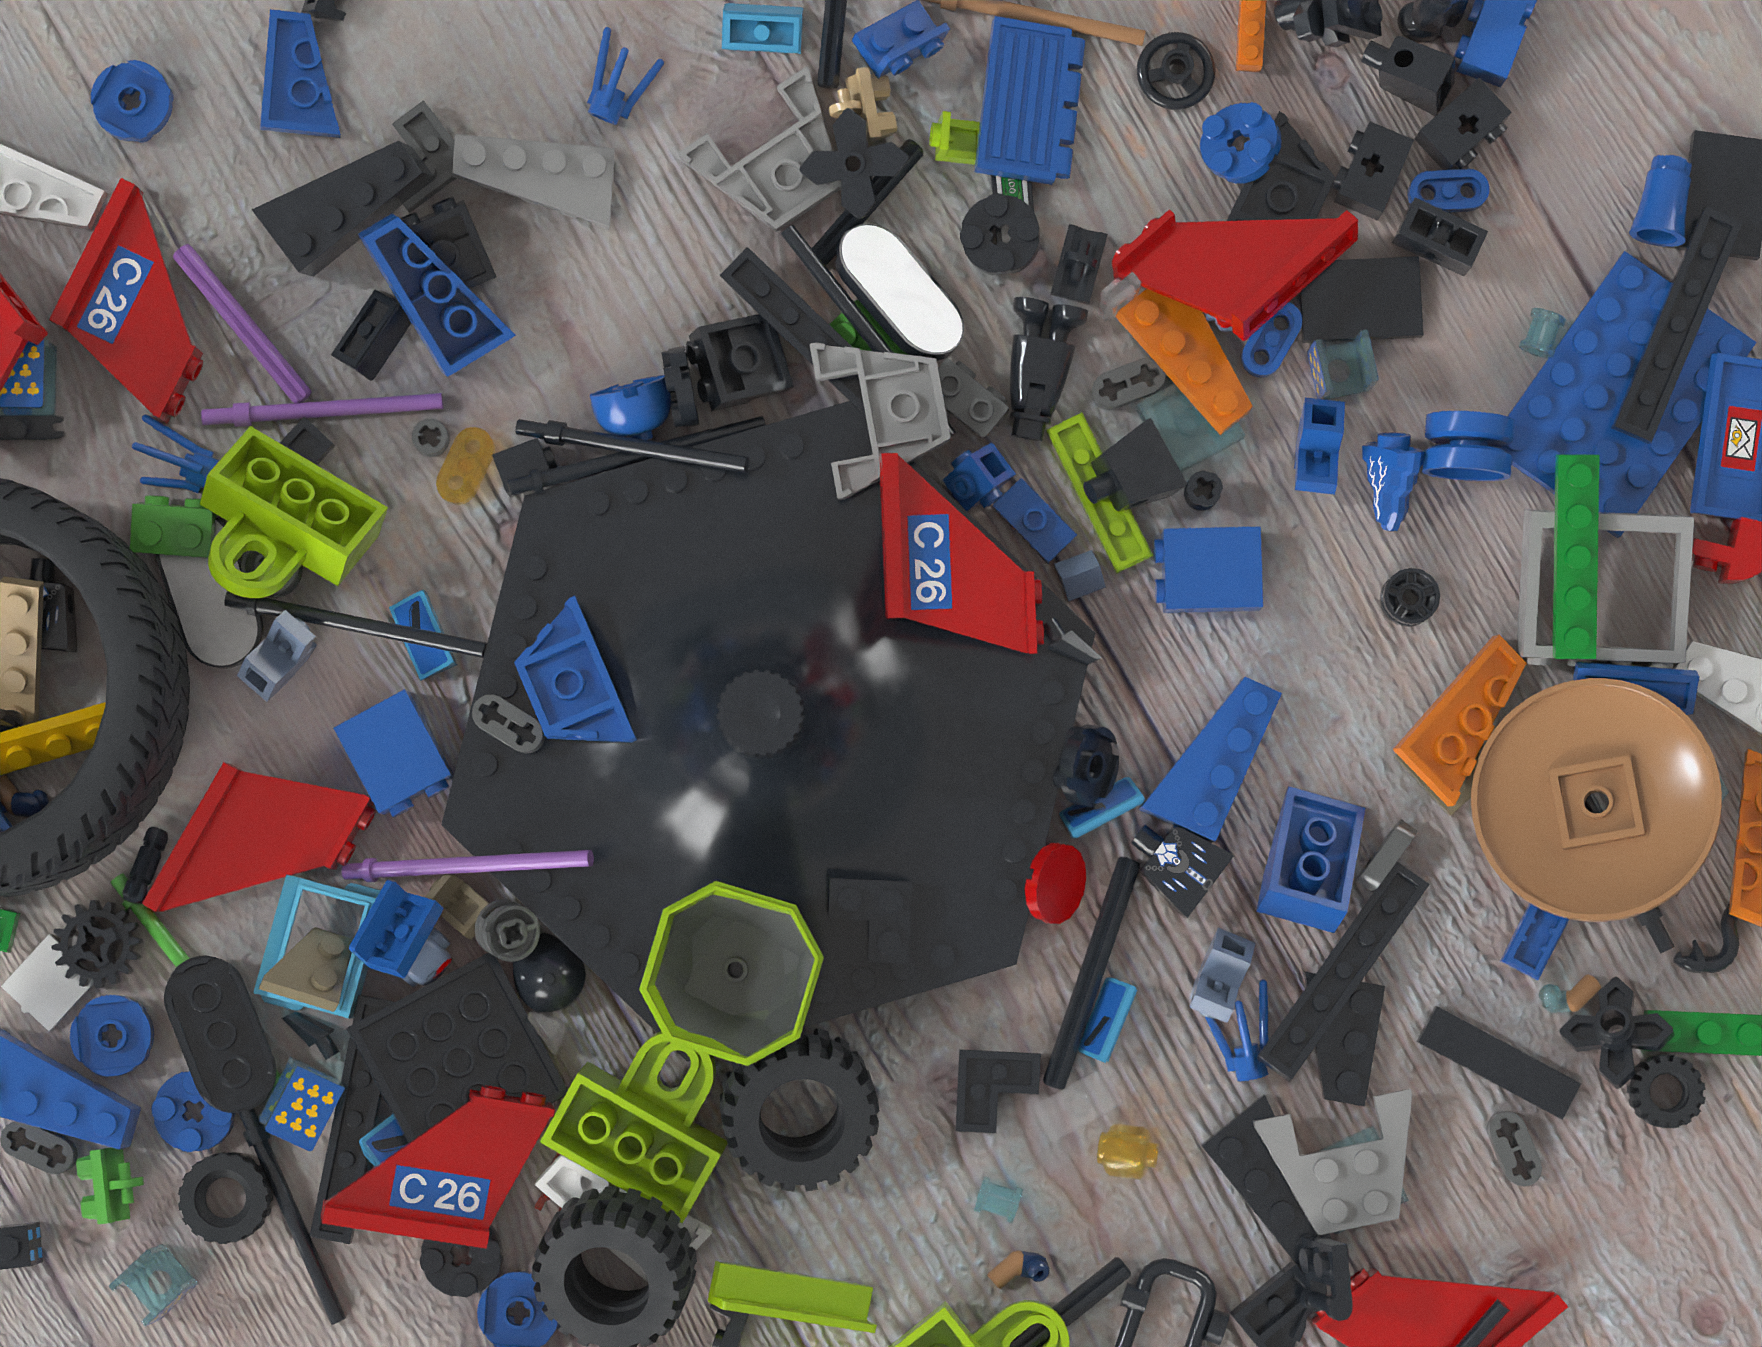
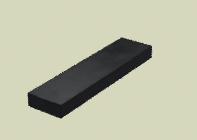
(1498, 1062)

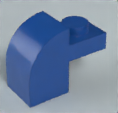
(1319, 445)

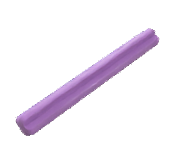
(242, 324)

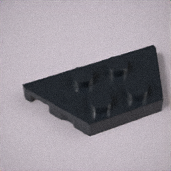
(1291, 187)

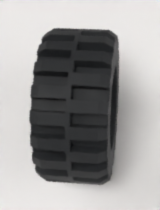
(816, 1155)
(593, 1309)

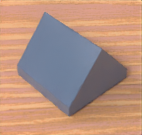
(1080, 575)

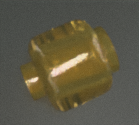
(1127, 1151)

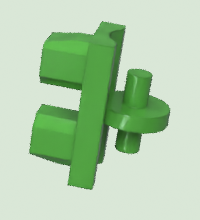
(111, 1185)

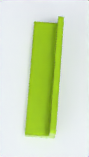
(791, 1296)

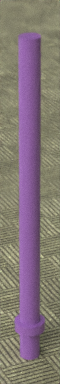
(372, 870)

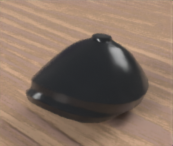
(549, 976)

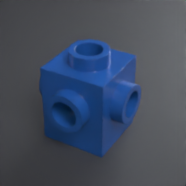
(978, 477)

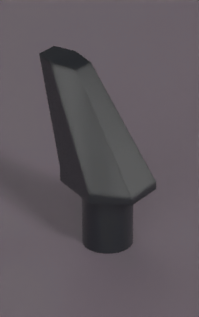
(1069, 644)
(312, 1033)

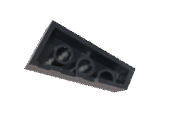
(327, 214)

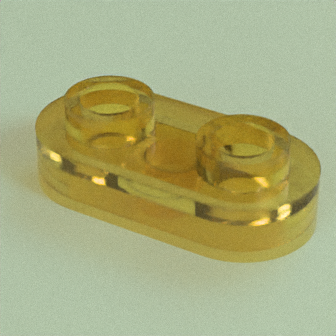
(466, 465)

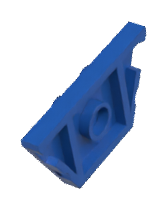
(571, 682)

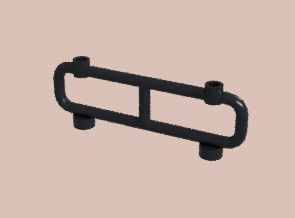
(1208, 1322)

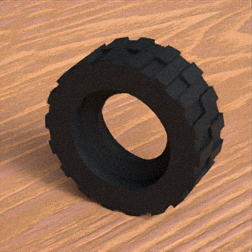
(194, 1192)

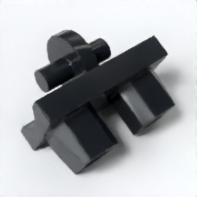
(1079, 264)

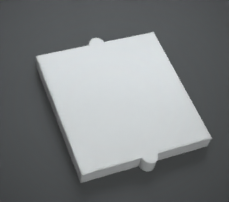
(43, 986)

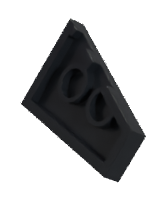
(1349, 1045)

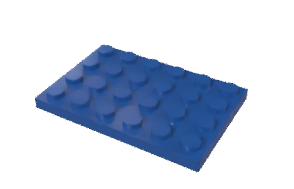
(1583, 386)

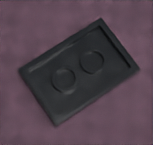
(1729, 180)
(1363, 296)

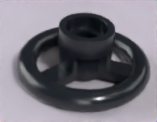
(1176, 56)

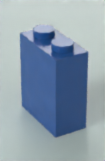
(1209, 569)
(395, 753)

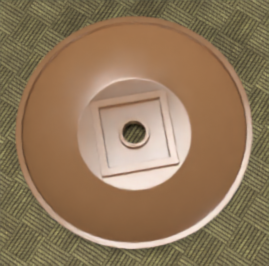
(1584, 742)

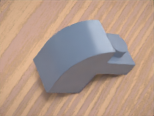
(278, 656)
(1221, 975)

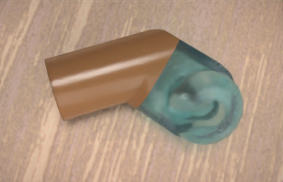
(1570, 1000)

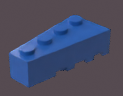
(1493, 39)
(437, 302)
(1213, 766)
(60, 1099)

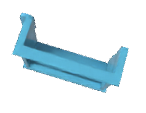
(281, 933)

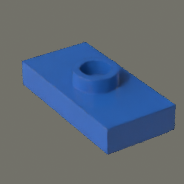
(1034, 520)
(1534, 941)

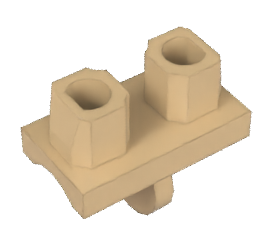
(860, 96)

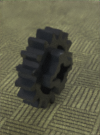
(90, 928)

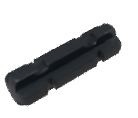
(145, 865)

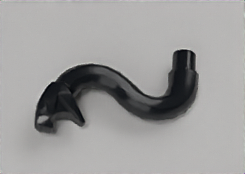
(1698, 962)

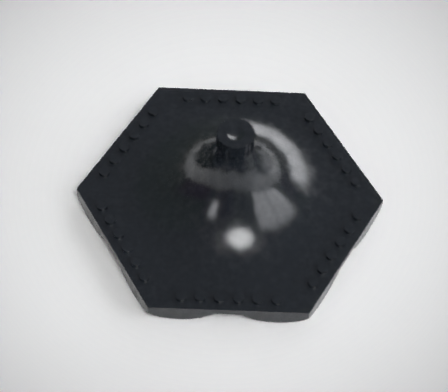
(770, 721)

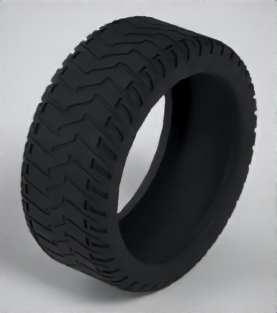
(144, 695)

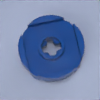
(140, 122)
(1223, 129)
(95, 1018)
(174, 1126)
(500, 1326)

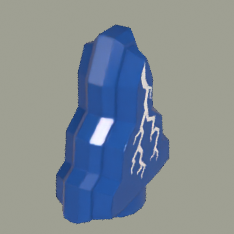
(1392, 474)

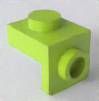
(954, 139)

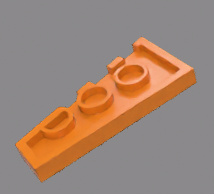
(1188, 354)
(1452, 731)
(1747, 868)

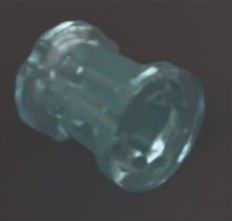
(1542, 332)
(998, 1199)

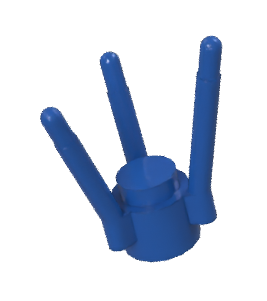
(608, 102)
(193, 467)
(1244, 1060)

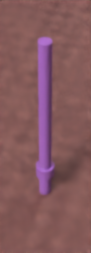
(244, 414)

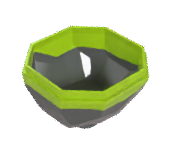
(697, 996)

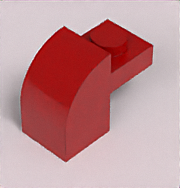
(1738, 559)

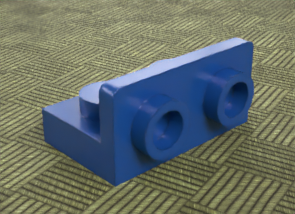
(899, 39)

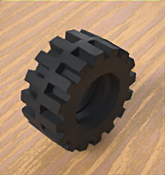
(1691, 1097)

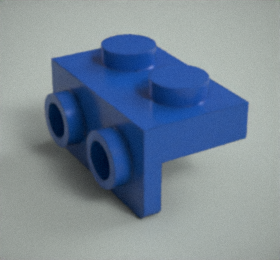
(395, 930)

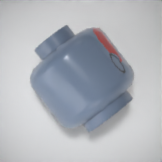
(431, 960)

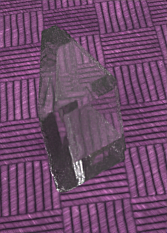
(550, 1029)

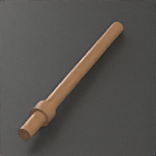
(1047, 17)

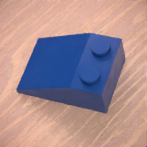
(1312, 860)

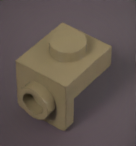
(459, 902)

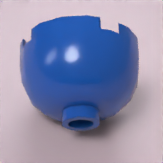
(633, 407)

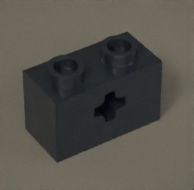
(1473, 106)
(1388, 153)
(1439, 237)

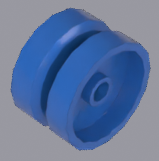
(1468, 445)

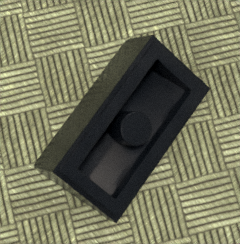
(372, 335)

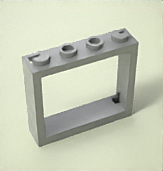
(1529, 588)

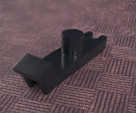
(30, 427)

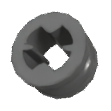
(427, 449)

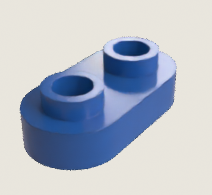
(1447, 186)
(1272, 342)

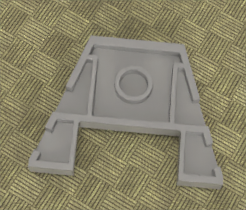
(770, 177)
(900, 405)
(1346, 1183)

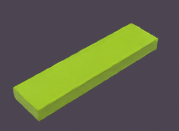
(1115, 529)

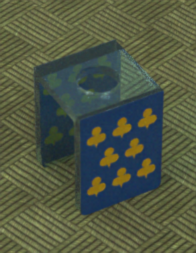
(1359, 358)
(32, 382)
(301, 1104)
(137, 1278)

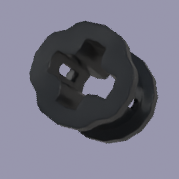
(1205, 478)

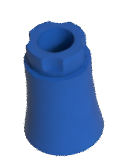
(1663, 203)

